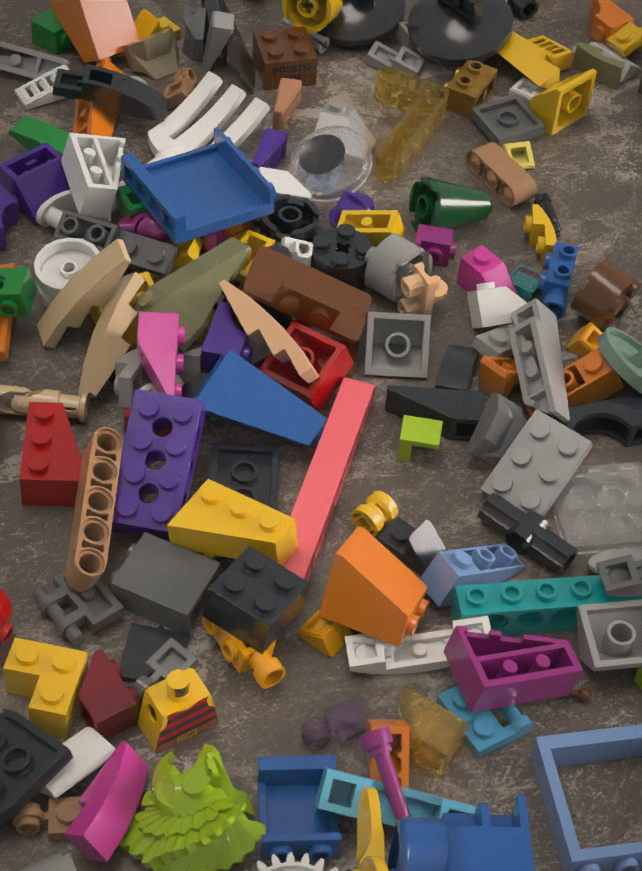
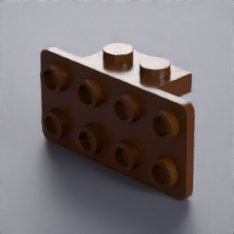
(307, 294)

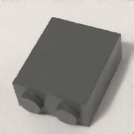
(164, 582)

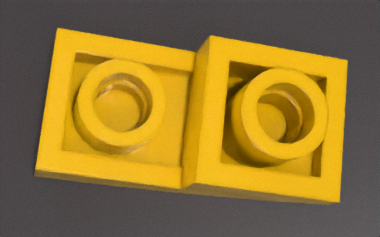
(540, 231)

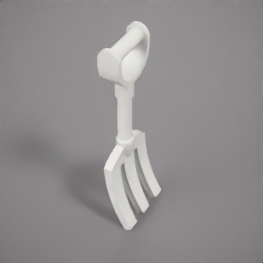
(162, 137)

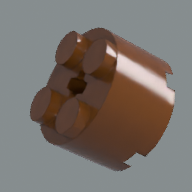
(605, 296)

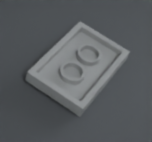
(537, 464)

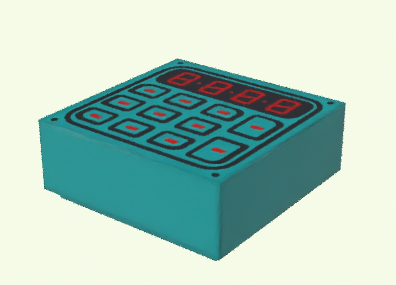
(525, 281)

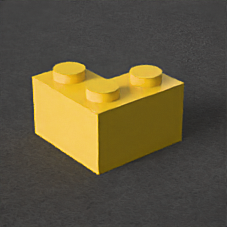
(51, 679)

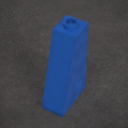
(252, 400)

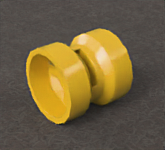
(376, 512)

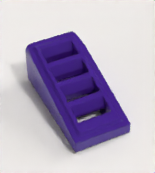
(271, 149)

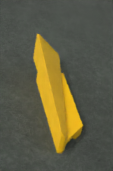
(530, 61)

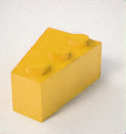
(228, 523)

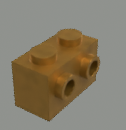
(470, 87)

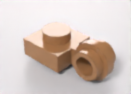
(181, 88)
(58, 818)

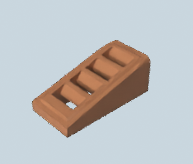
(286, 102)

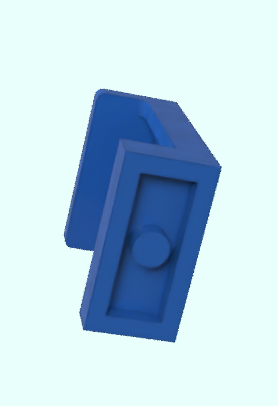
(288, 810)

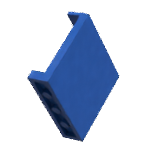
(200, 189)

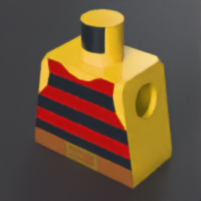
(176, 709)

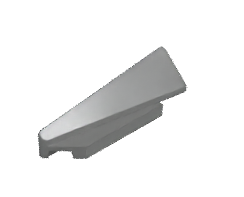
(27, 62)
(539, 359)

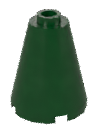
(447, 204)

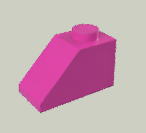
(482, 267)

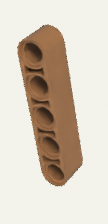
(89, 521)

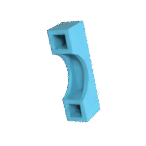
(341, 792)

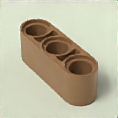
(501, 174)

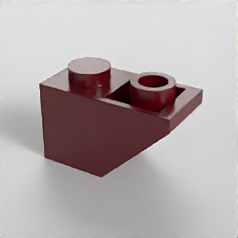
(105, 699)

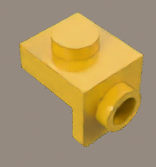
(626, 40)

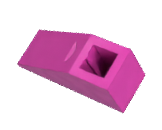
(158, 350)

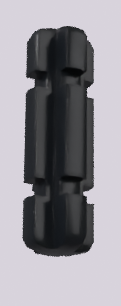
(544, 202)

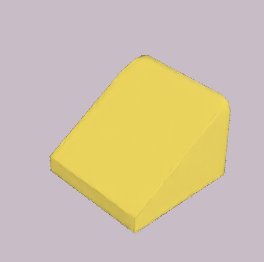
(521, 153)

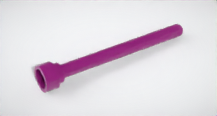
(378, 746)

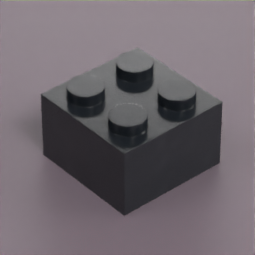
(255, 599)

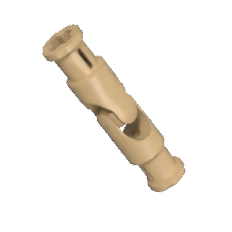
(74, 405)

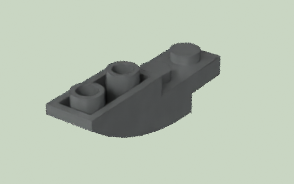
(144, 252)

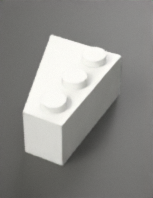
(93, 171)

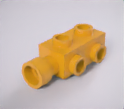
(267, 669)

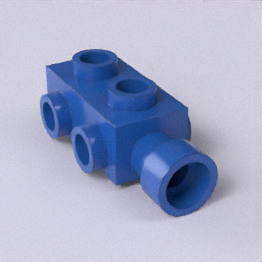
(558, 277)

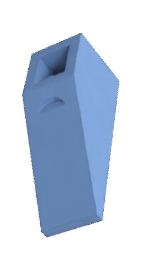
(469, 567)

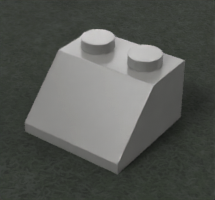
(396, 344)

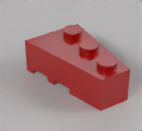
(49, 457)

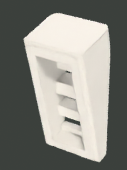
(42, 83)

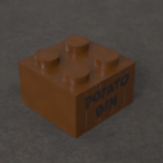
(284, 55)

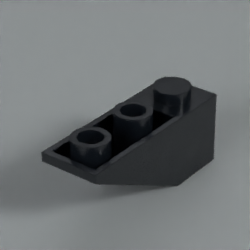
(456, 408)

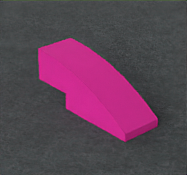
(109, 804)

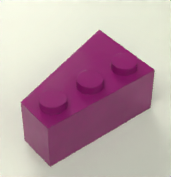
(510, 670)

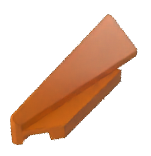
(94, 117)

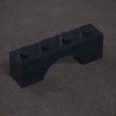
(614, 418)

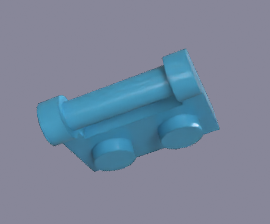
(484, 730)

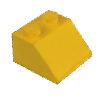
(564, 101)

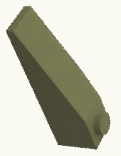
(195, 288)

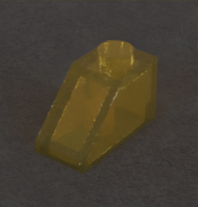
(434, 731)

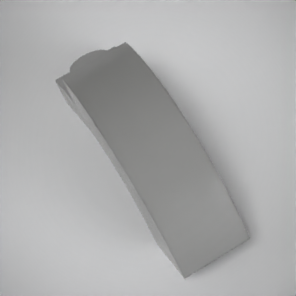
(132, 375)

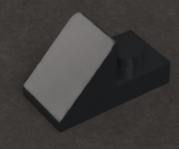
(411, 545)

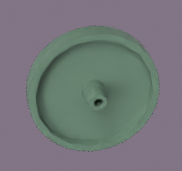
(623, 355)

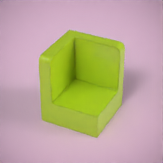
(420, 433)

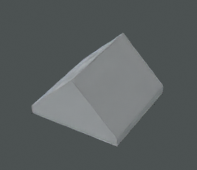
(610, 635)

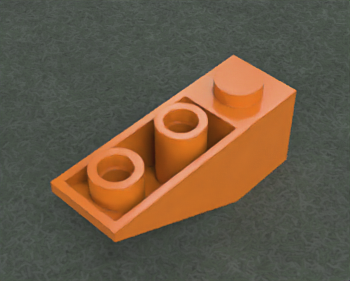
(588, 380)

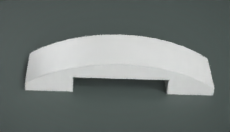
(415, 655)

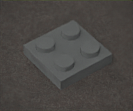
(507, 120)

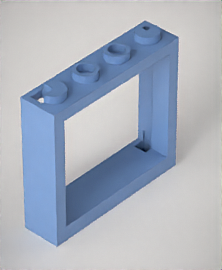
(574, 749)

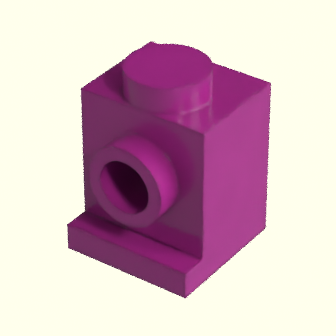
(437, 243)

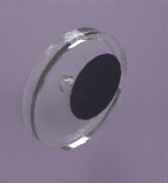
(331, 162)

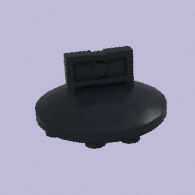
(364, 22)
(459, 29)

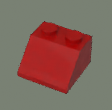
(327, 357)

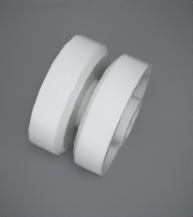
(59, 263)

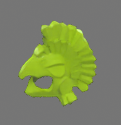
(193, 819)

